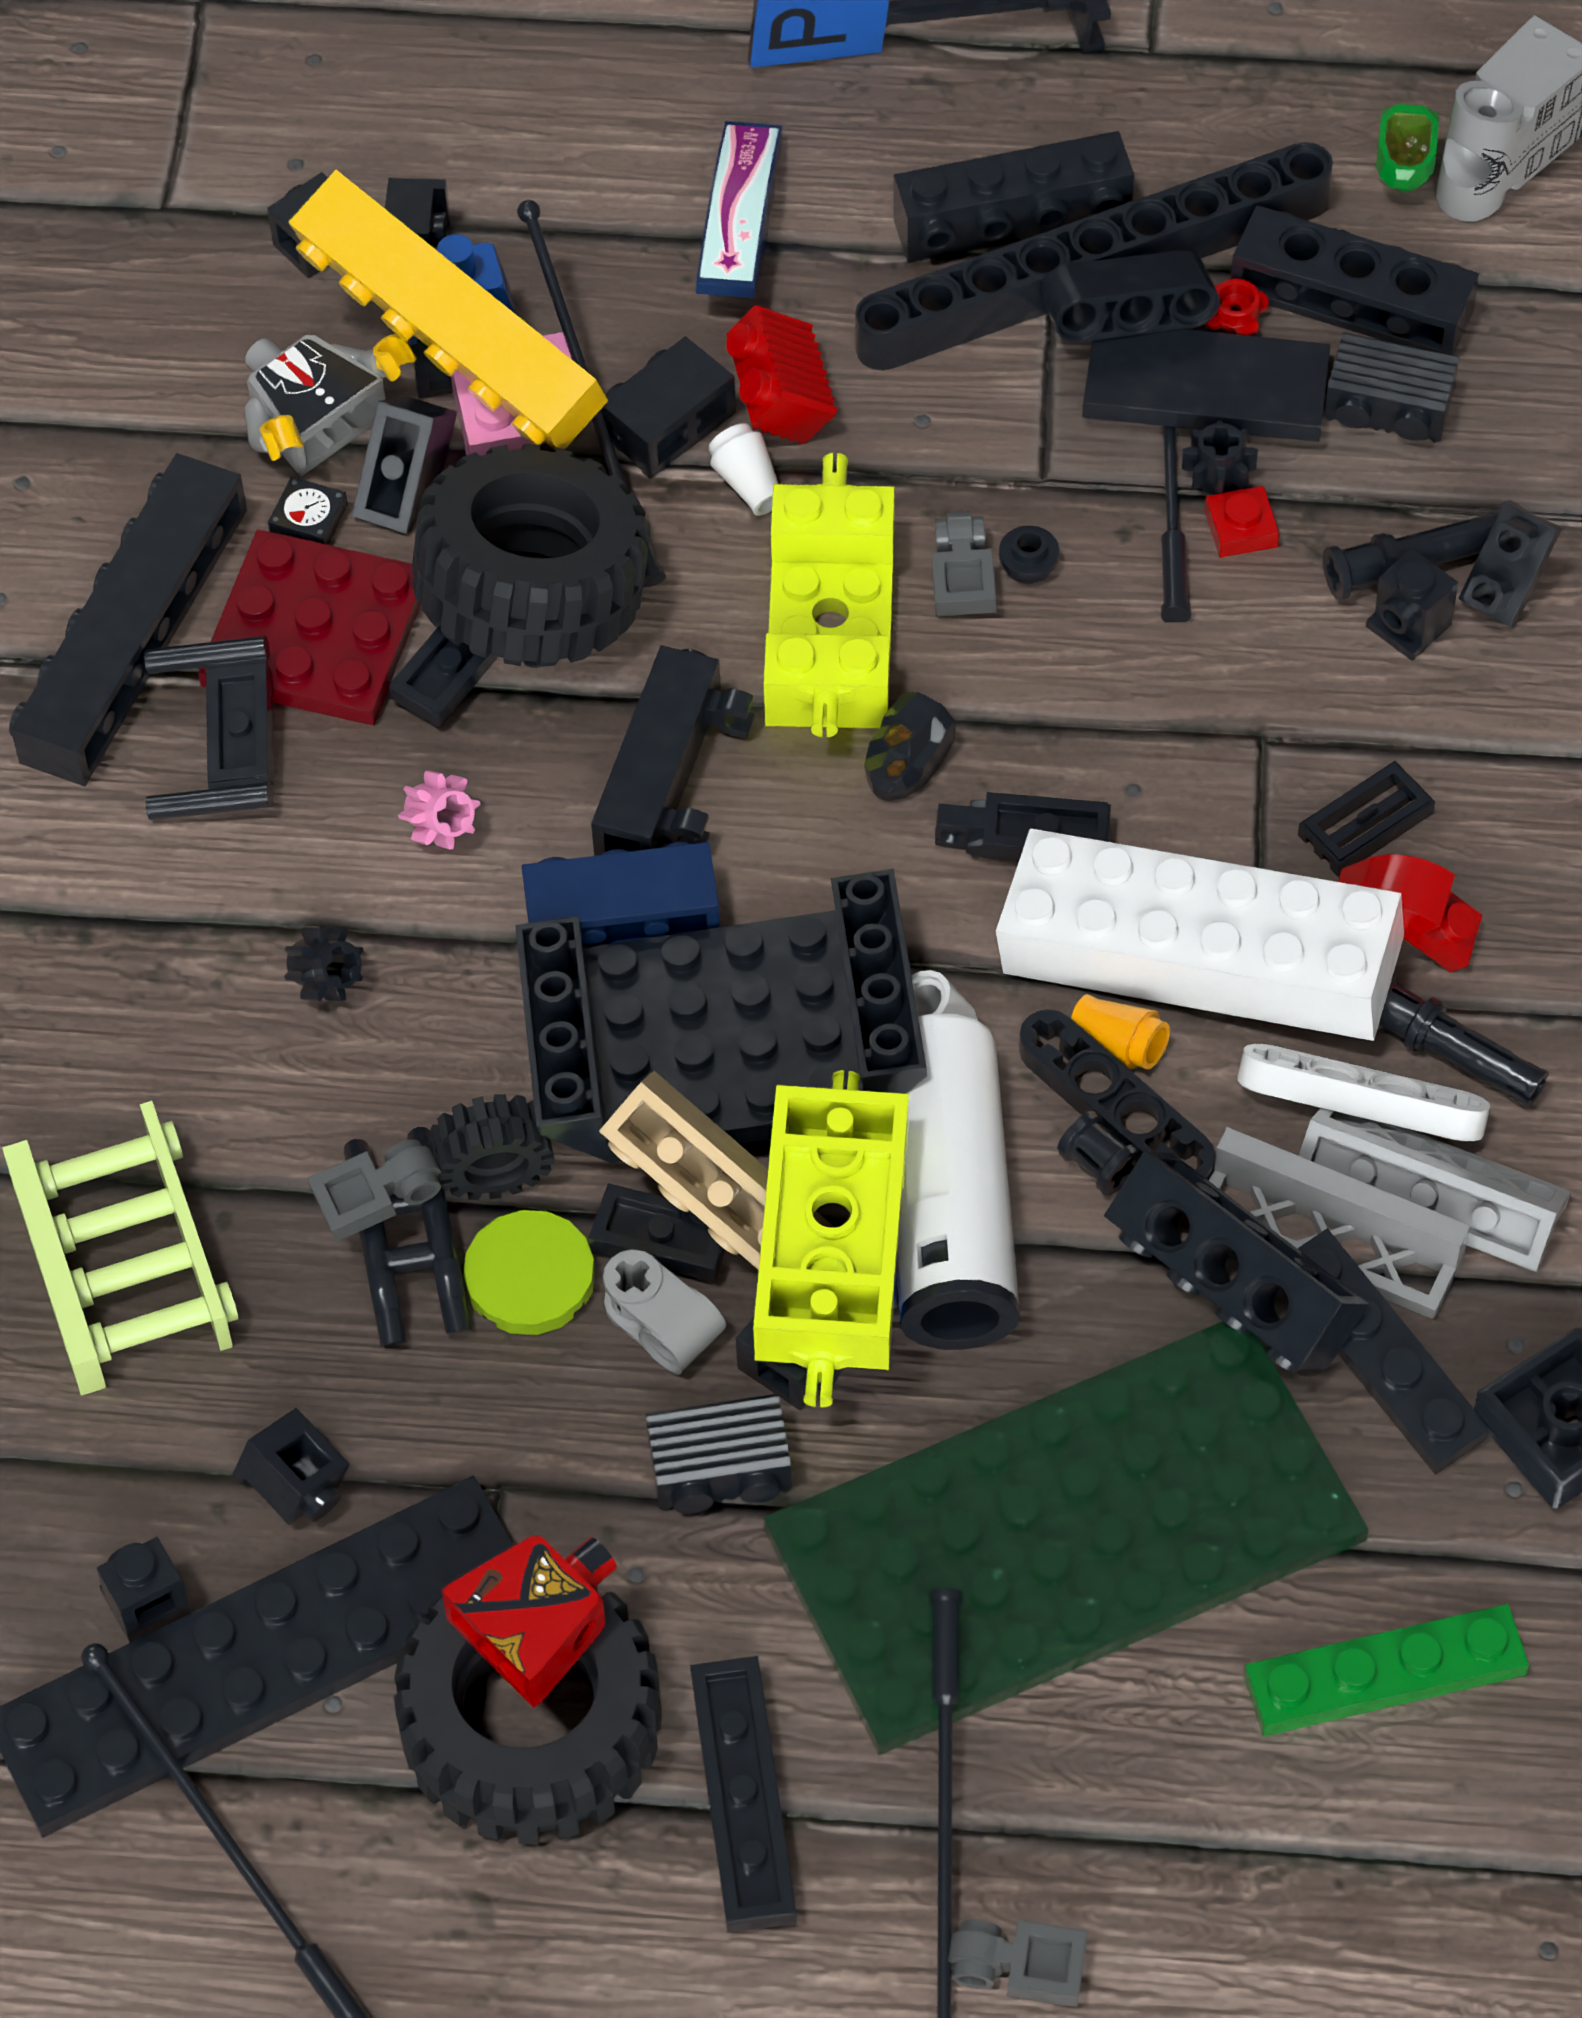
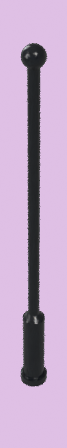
(529, 212)
(1173, 542)
(945, 1694)
(308, 1955)

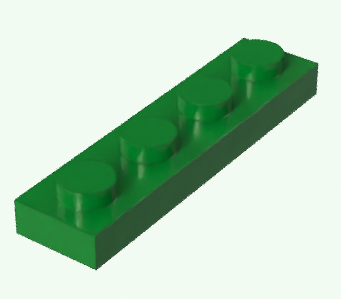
(1385, 1670)

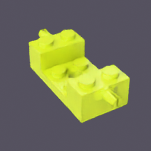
(830, 556)
(823, 1288)

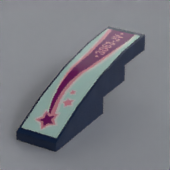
(739, 210)

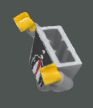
(316, 395)

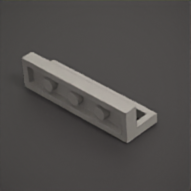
(1505, 1208)
(1351, 1210)

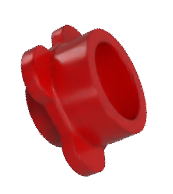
(1246, 299)

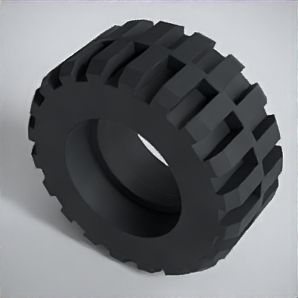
(521, 603)
(538, 1785)

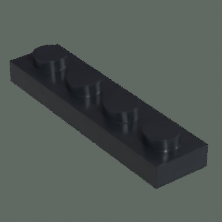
(1400, 1369)
(743, 1794)

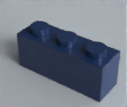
(627, 892)

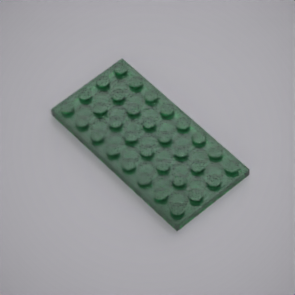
(1065, 1529)

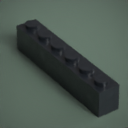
(132, 608)

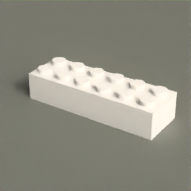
(1201, 933)

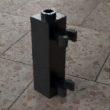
(661, 750)

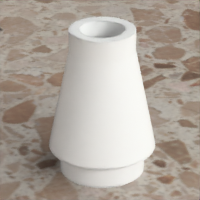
(745, 465)

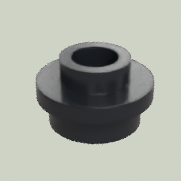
(1026, 566)

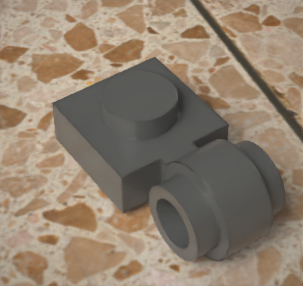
(962, 566)
(357, 1194)
(1042, 1961)

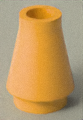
(1126, 1031)

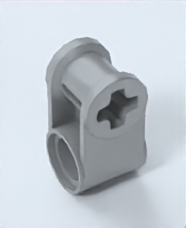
(665, 1318)

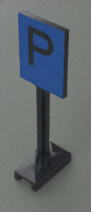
(844, 28)

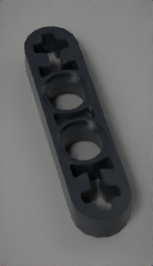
(1124, 1094)

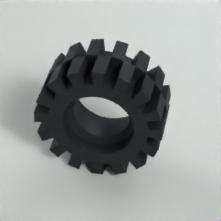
(490, 1147)

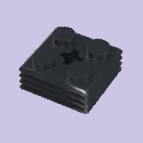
(1523, 1420)

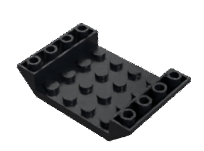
(720, 1014)

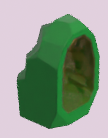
(1407, 146)

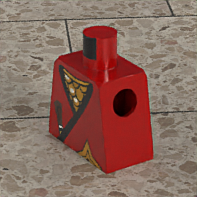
(532, 1611)

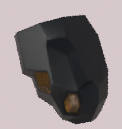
(908, 746)

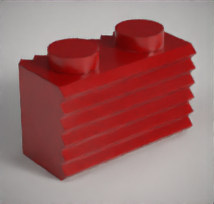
(780, 374)

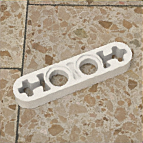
(1363, 1092)

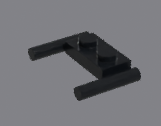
(237, 726)

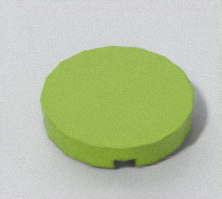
(529, 1272)

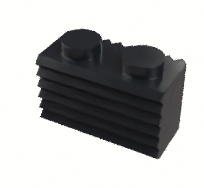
(1391, 387)
(719, 1453)

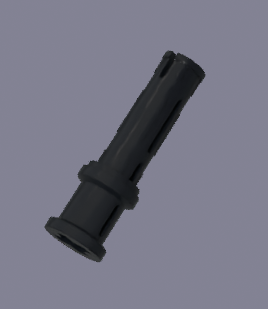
(1365, 563)
(1427, 1026)

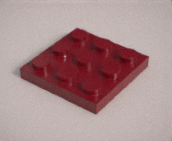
(329, 621)

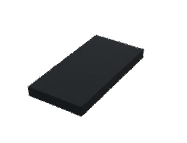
(1207, 378)

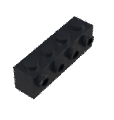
(1009, 195)

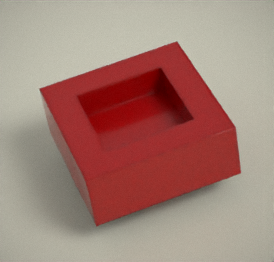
(1241, 521)

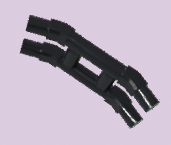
(437, 1253)

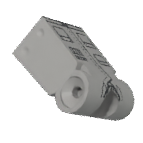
(1511, 120)

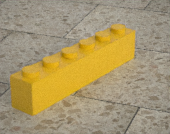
(447, 312)

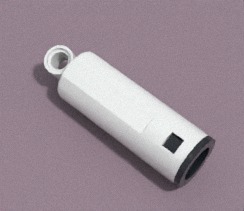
(955, 1199)

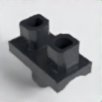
(1510, 563)

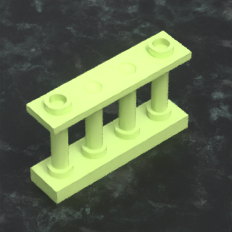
(74, 1289)

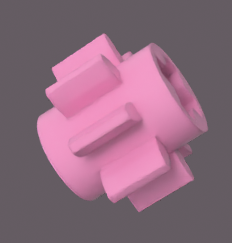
(439, 809)

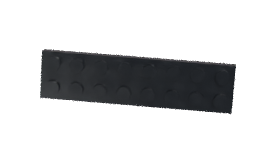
(244, 1658)

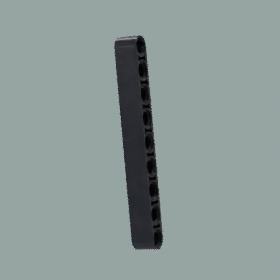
(1005, 283)

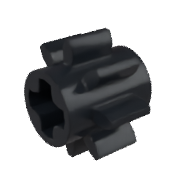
(1219, 458)
(323, 963)

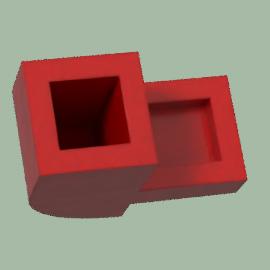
(1432, 914)

